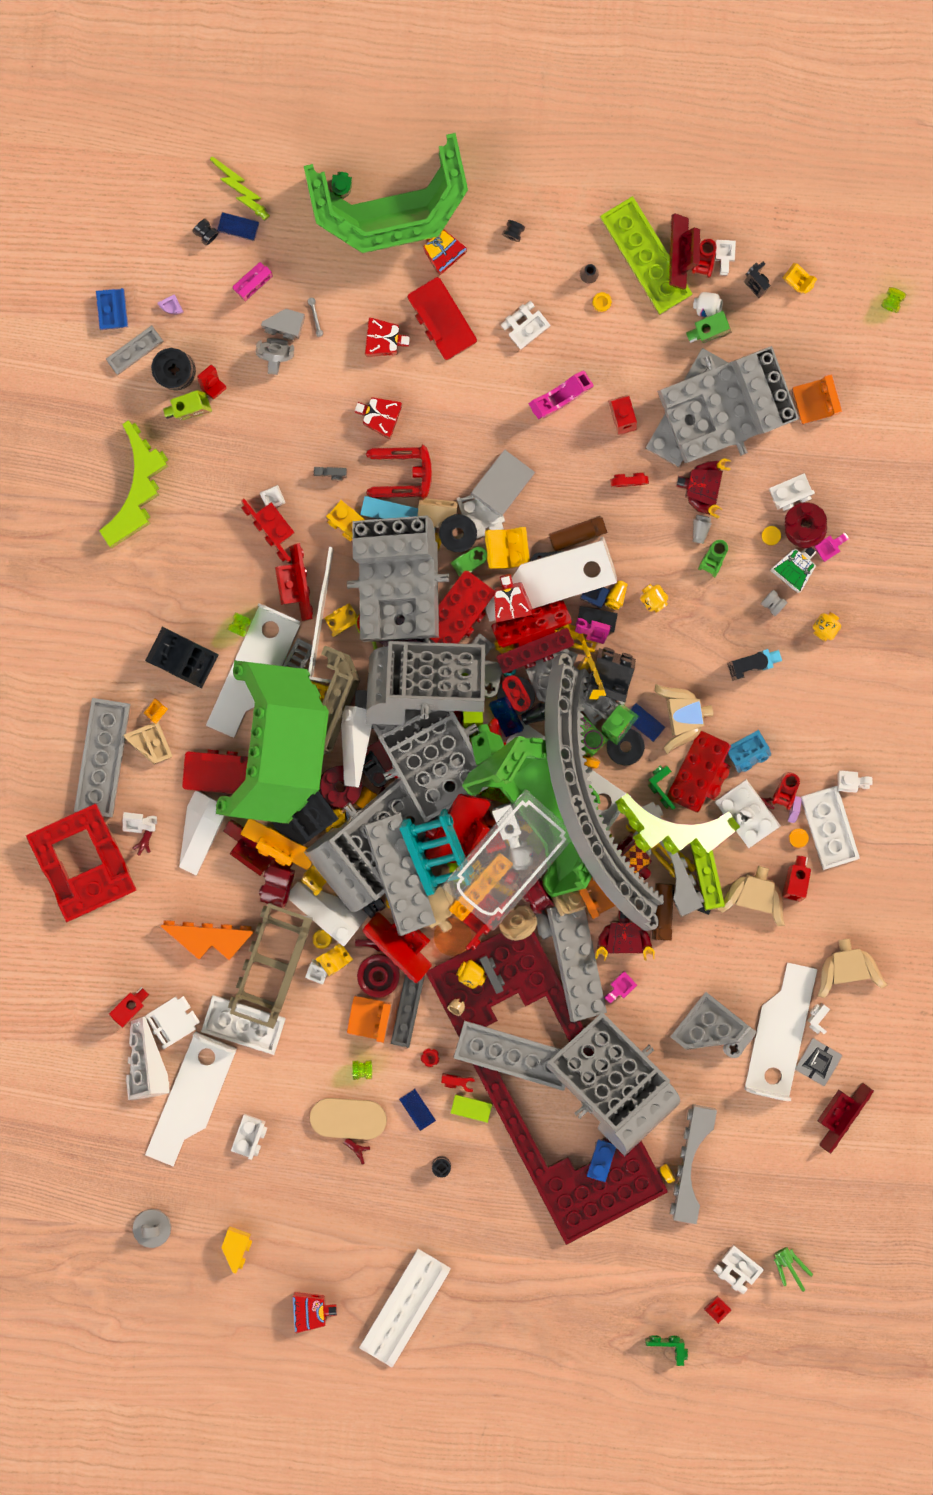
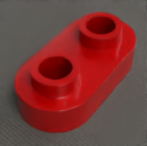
(637, 480)
(516, 693)

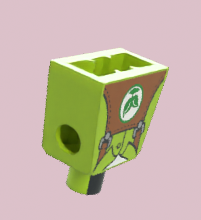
(195, 404)

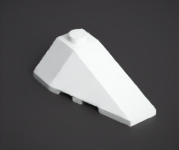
(354, 743)
(199, 831)
(328, 912)
(147, 1070)

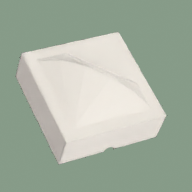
(272, 495)
(316, 972)

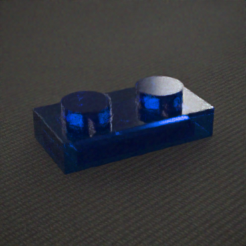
(506, 716)

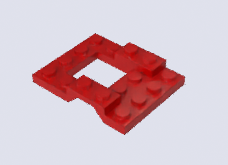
(93, 887)

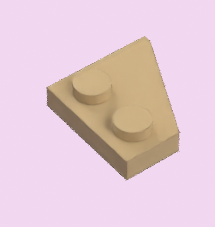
(150, 742)

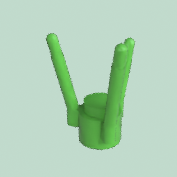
(784, 1258)

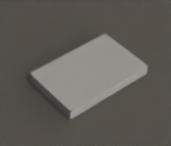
(502, 483)

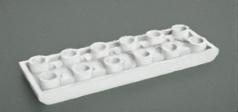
(405, 1308)

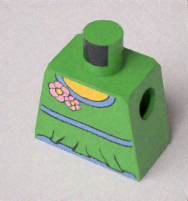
(619, 723)

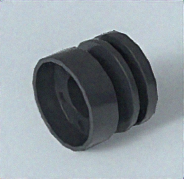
(165, 361)

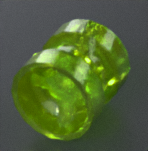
(892, 302)
(239, 624)
(362, 1070)

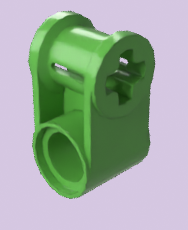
(713, 559)
(467, 562)

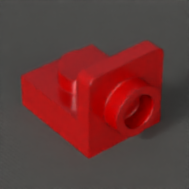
(210, 382)

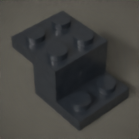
(182, 657)
(614, 672)
(308, 821)

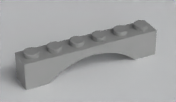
(685, 895)
(700, 1125)

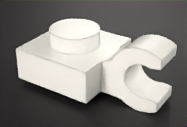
(725, 252)
(850, 782)
(136, 823)

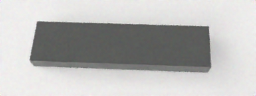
(407, 1012)

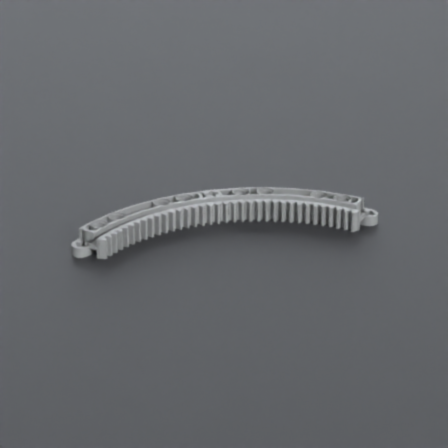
(577, 804)

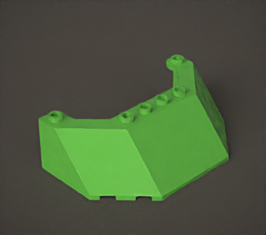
(394, 218)
(283, 746)
(524, 766)

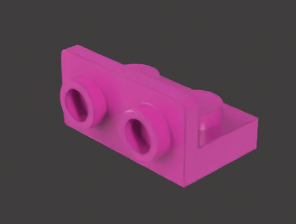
(252, 281)

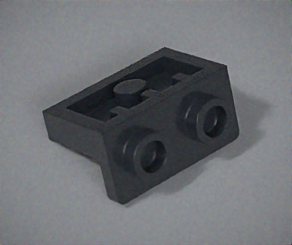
(755, 281)

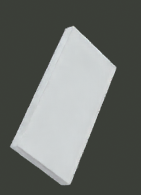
(830, 827)
(239, 1030)

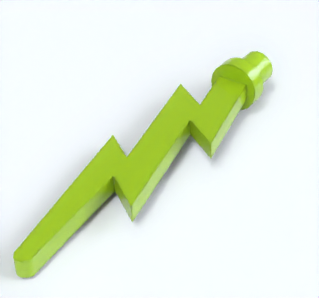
(248, 196)

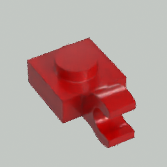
(452, 1081)

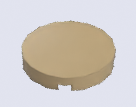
(518, 923)

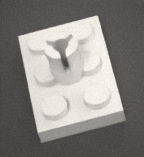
(749, 812)

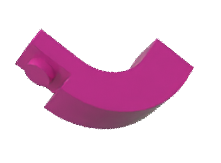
(561, 395)

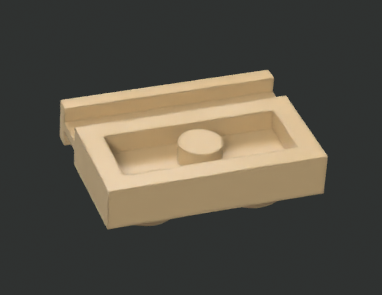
(569, 903)

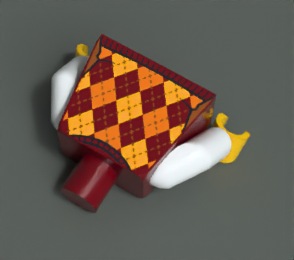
(634, 855)

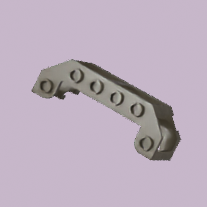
(340, 692)
(289, 968)

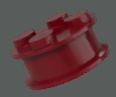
(806, 536)
(331, 795)
(538, 897)
(376, 988)

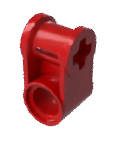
(706, 259)
(785, 791)

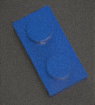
(601, 1160)

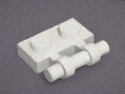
(529, 329)
(741, 1264)

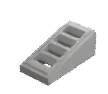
(291, 655)

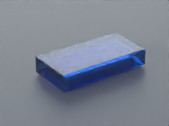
(238, 226)
(647, 723)
(417, 1109)

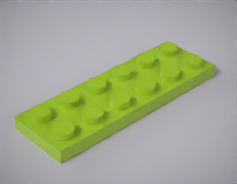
(644, 254)

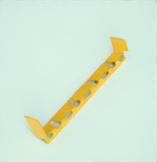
(595, 693)

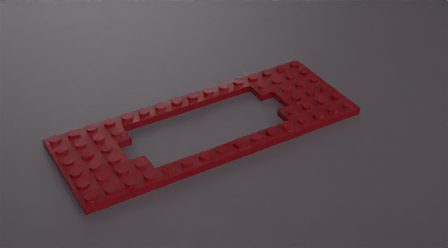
(572, 1198)

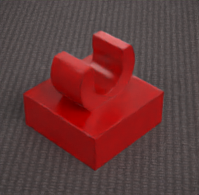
(717, 1309)

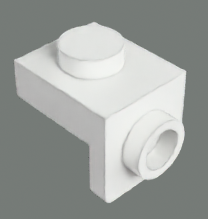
(818, 1014)

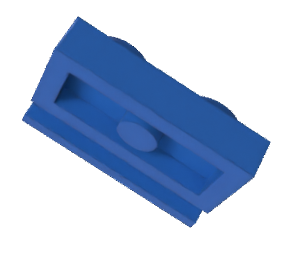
(112, 309)

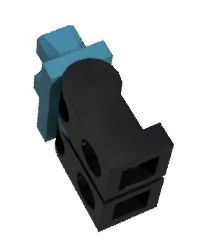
(761, 661)

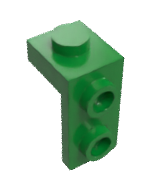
(659, 773)
(681, 1352)

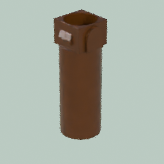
(577, 533)
(664, 912)

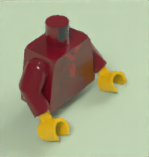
(704, 486)
(623, 937)

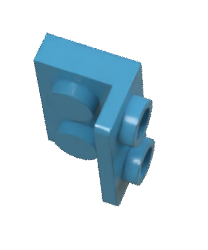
(749, 752)

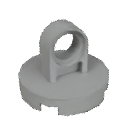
(274, 351)
(152, 1228)

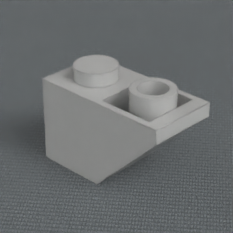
(286, 323)

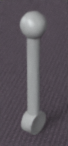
(311, 301)

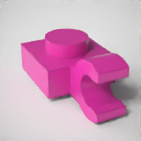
(829, 547)
(594, 632)
(622, 986)

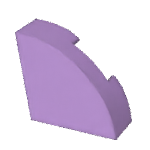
(171, 305)
(795, 810)

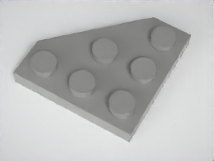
(540, 674)
(709, 1026)

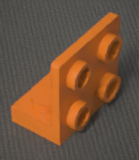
(817, 400)
(595, 899)
(369, 1018)

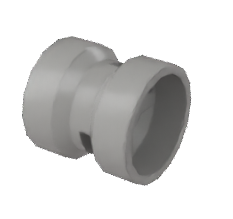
(774, 603)

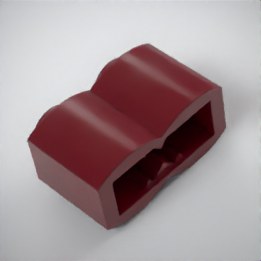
(277, 885)

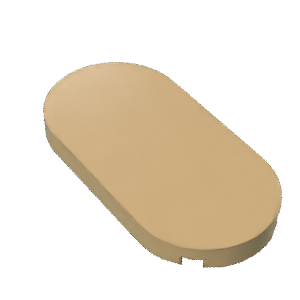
(348, 1118)

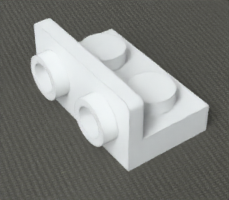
(791, 491)
(248, 1136)

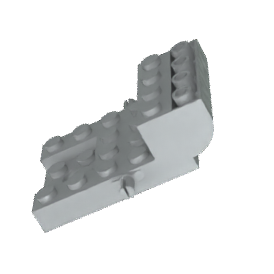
(728, 404)
(397, 578)
(424, 679)
(429, 755)
(345, 853)
(615, 1083)

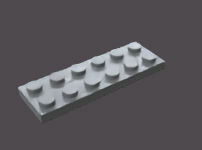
(663, 440)
(102, 755)
(398, 875)
(577, 964)
(507, 1054)

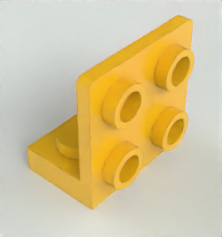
(507, 548)

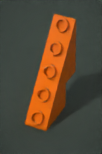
(200, 938)

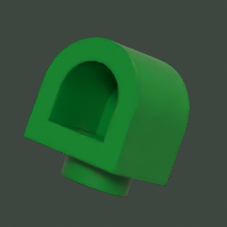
(341, 184)

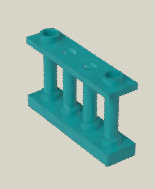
(417, 848)

